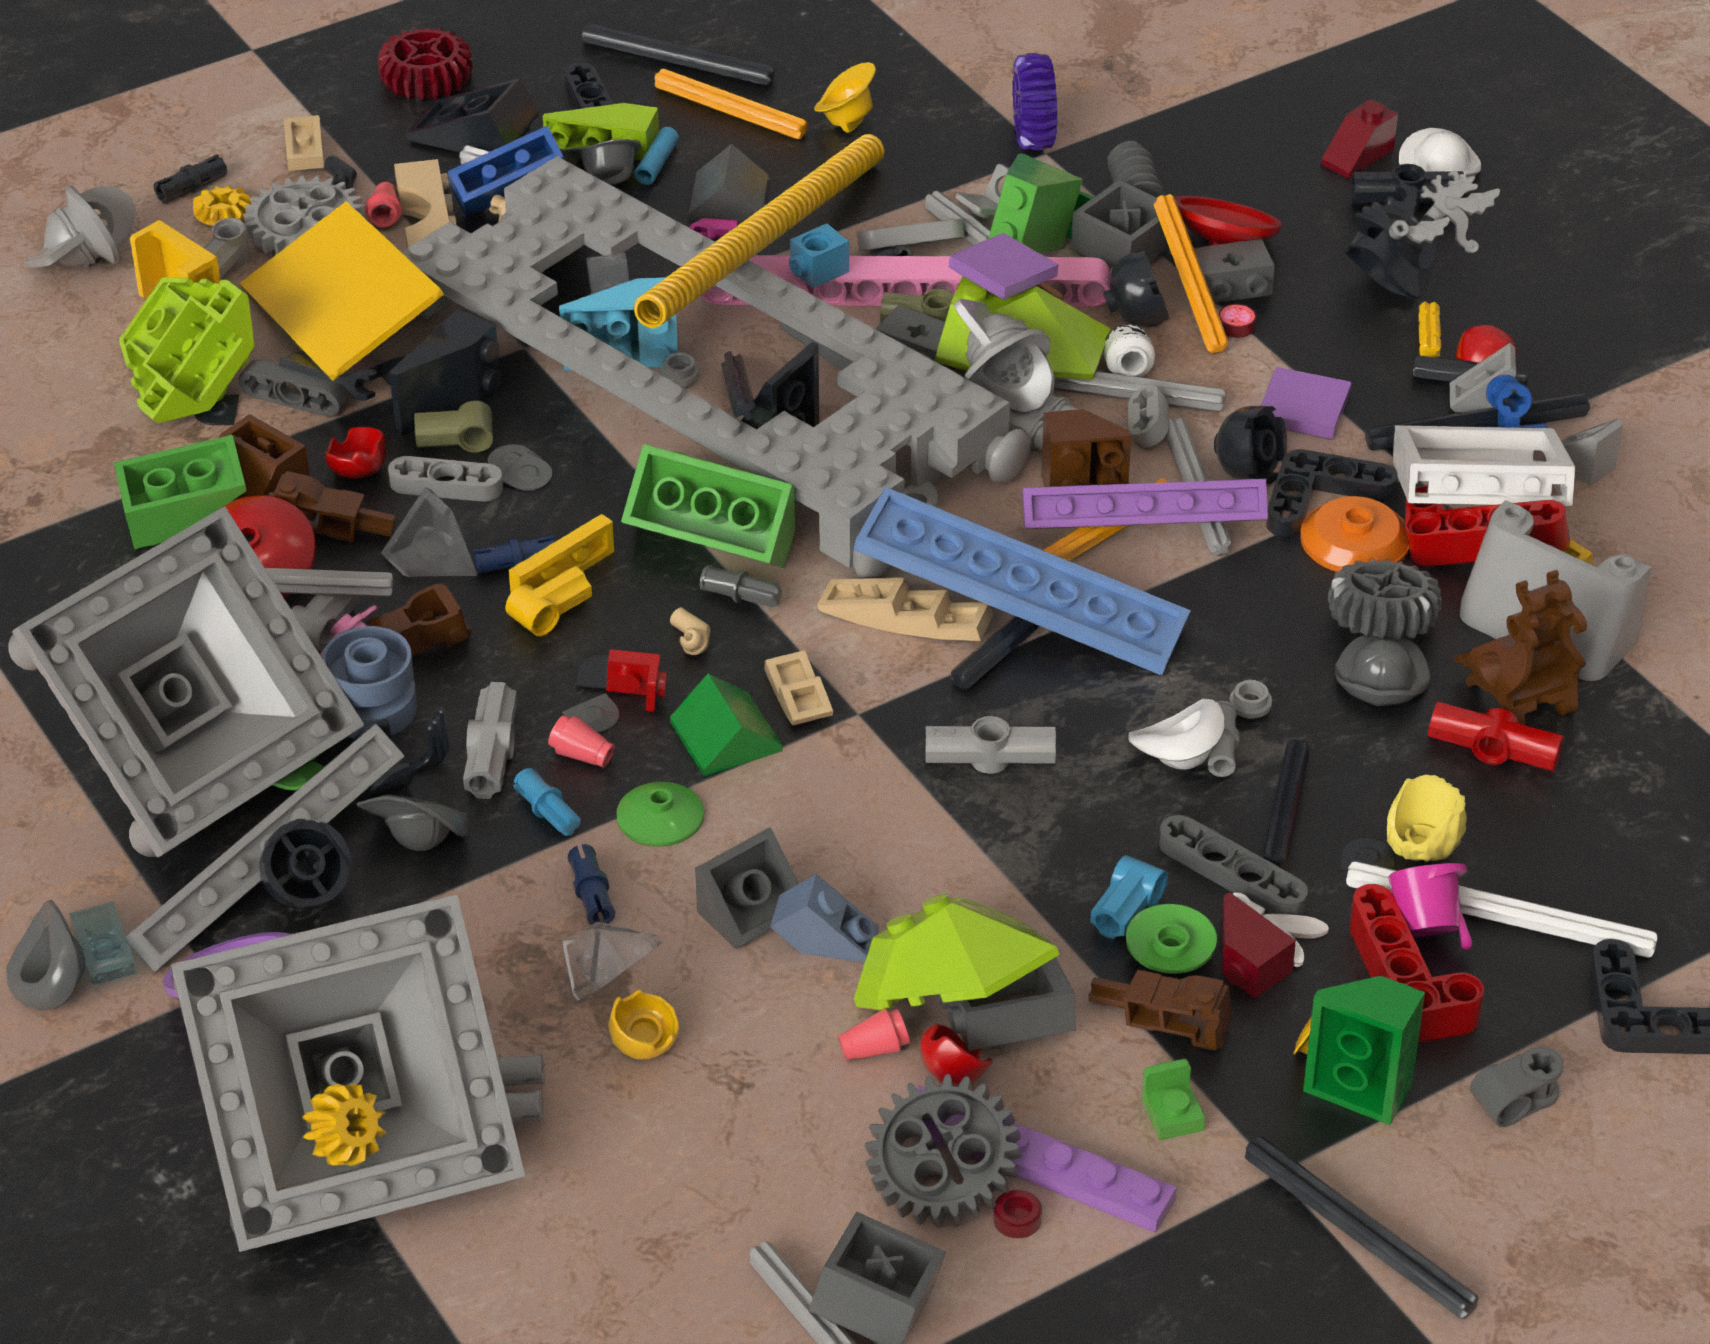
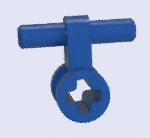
(1515, 407)

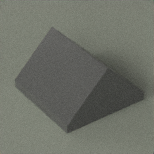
(728, 188)
(743, 886)

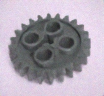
(904, 1169)

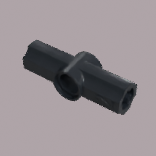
(1378, 186)

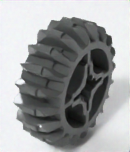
(1384, 599)

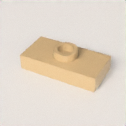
(303, 143)

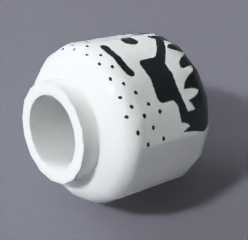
(1129, 351)

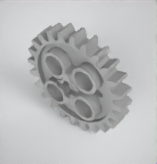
(294, 208)

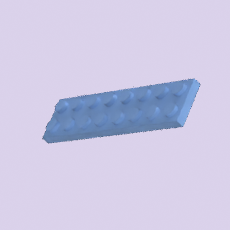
(1022, 580)

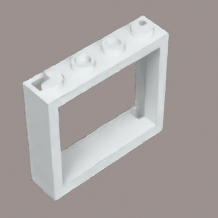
(1482, 464)

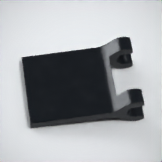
(353, 379)

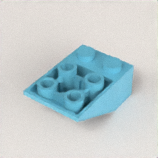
(612, 319)

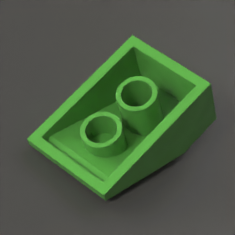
(177, 488)

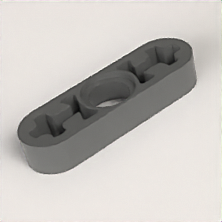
(268, 383)

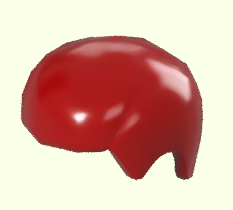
(1481, 342)
(358, 455)
(947, 1054)

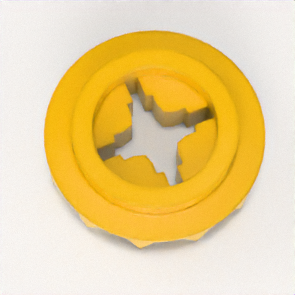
(220, 204)

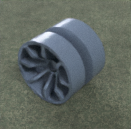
(375, 675)

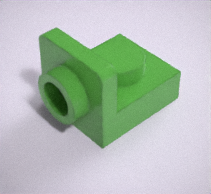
(1171, 1100)

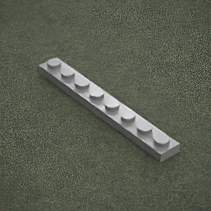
(239, 868)

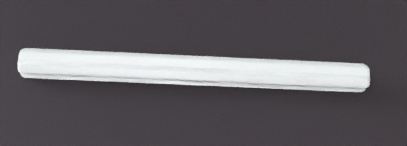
(1525, 914)

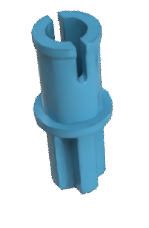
(546, 801)

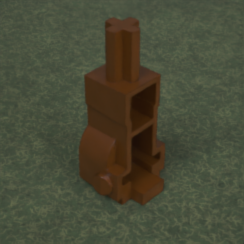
(332, 510)
(418, 622)
(1171, 1005)

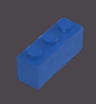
(489, 174)

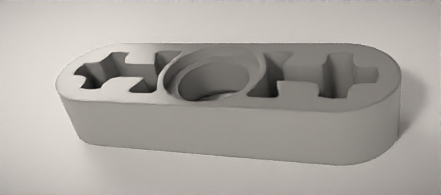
(910, 234)
(481, 484)

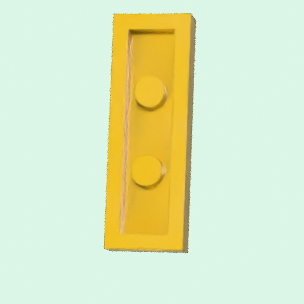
(579, 548)

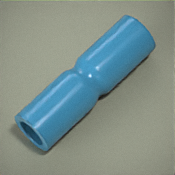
(656, 155)

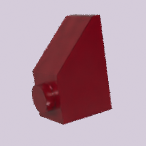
(1361, 139)
(1253, 948)

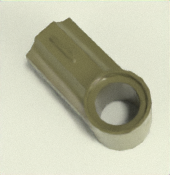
(933, 303)
(467, 427)

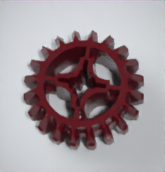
(425, 63)

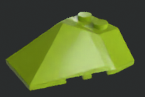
(1074, 336)
(187, 346)
(949, 951)

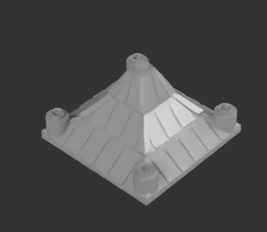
(187, 680)
(345, 1004)

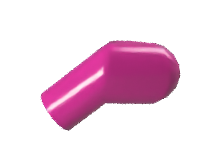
(713, 227)

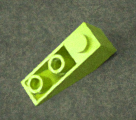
(604, 123)

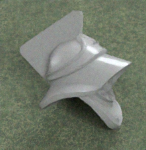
(78, 234)
(1007, 357)

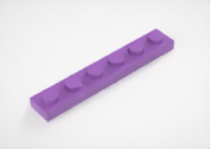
(1144, 504)
(1083, 1176)

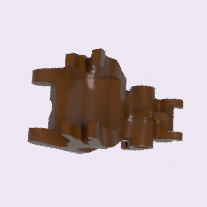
(1537, 657)

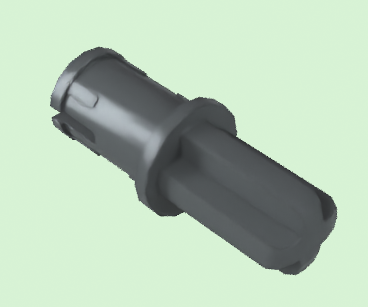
(740, 586)

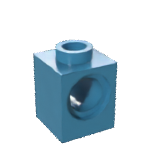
(819, 255)

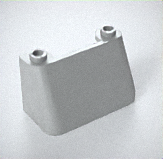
(1607, 595)

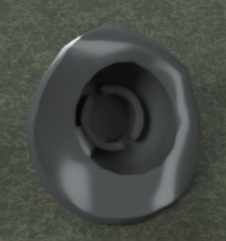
(1382, 670)
(417, 822)
(46, 961)

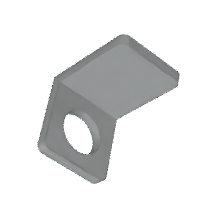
(985, 204)

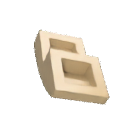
(797, 688)

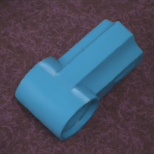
(1130, 891)

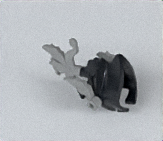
(1399, 245)

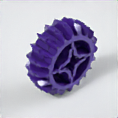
(1034, 101)

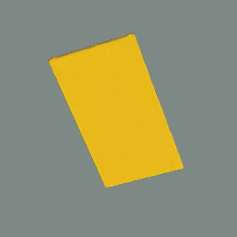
(341, 290)

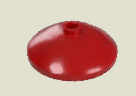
(1226, 221)
(280, 532)

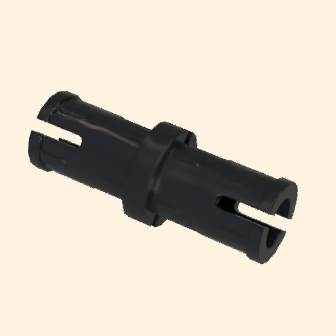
(190, 178)

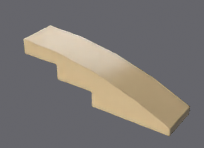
(894, 608)

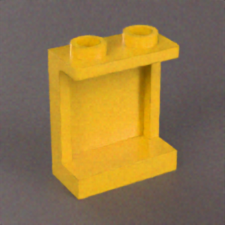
(167, 253)

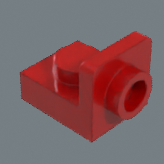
(636, 674)

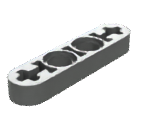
(1189, 842)

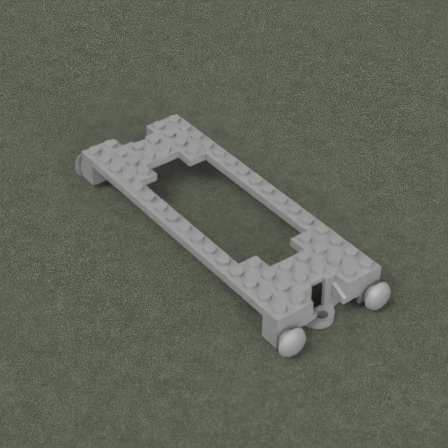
(836, 464)

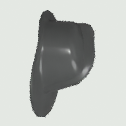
(608, 160)

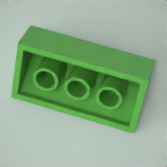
(712, 506)

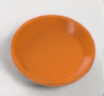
(1353, 531)

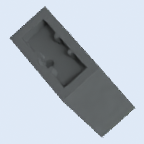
(1020, 1018)

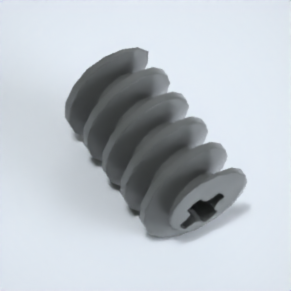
(1134, 166)

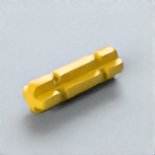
(1429, 329)

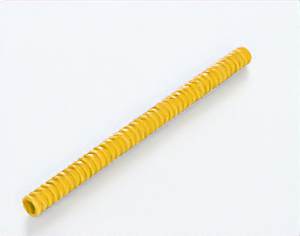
(757, 232)

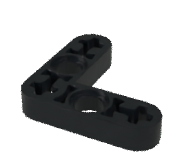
(1301, 474)
(1634, 1016)

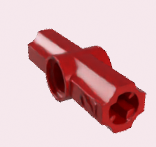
(1495, 736)

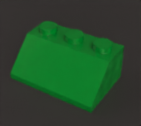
(1364, 1045)

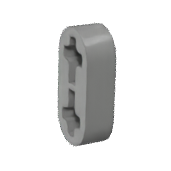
(1148, 416)

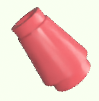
(383, 206)
(579, 741)
(875, 1036)

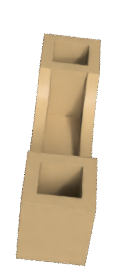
(423, 195)

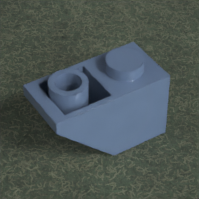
(823, 922)

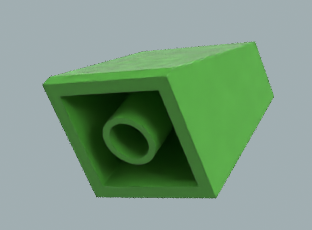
(1036, 204)

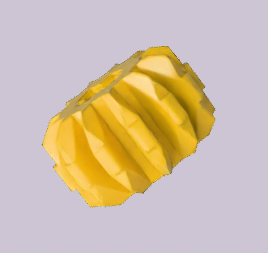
(344, 1124)

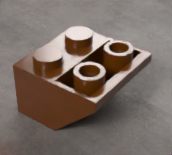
(1083, 450)
(265, 455)

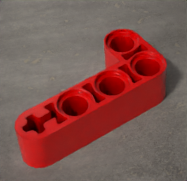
(1456, 534)
(1389, 950)

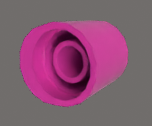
(1431, 900)

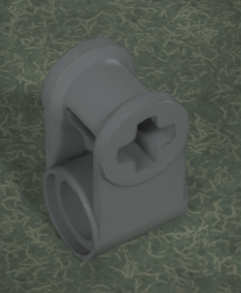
(1519, 1085)

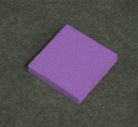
(1003, 266)
(1307, 401)

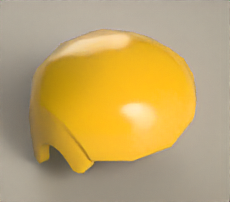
(643, 1025)

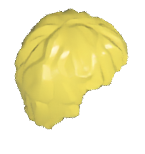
(1426, 819)

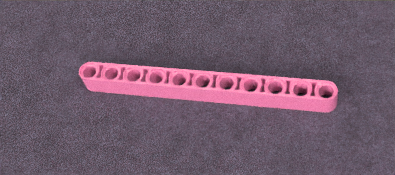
(869, 277)

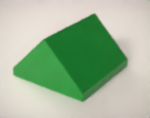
(723, 727)

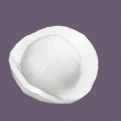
(1439, 151)
(1183, 738)

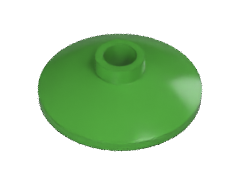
(660, 814)
(1171, 938)

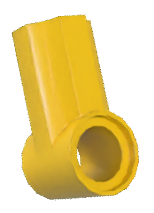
(541, 607)

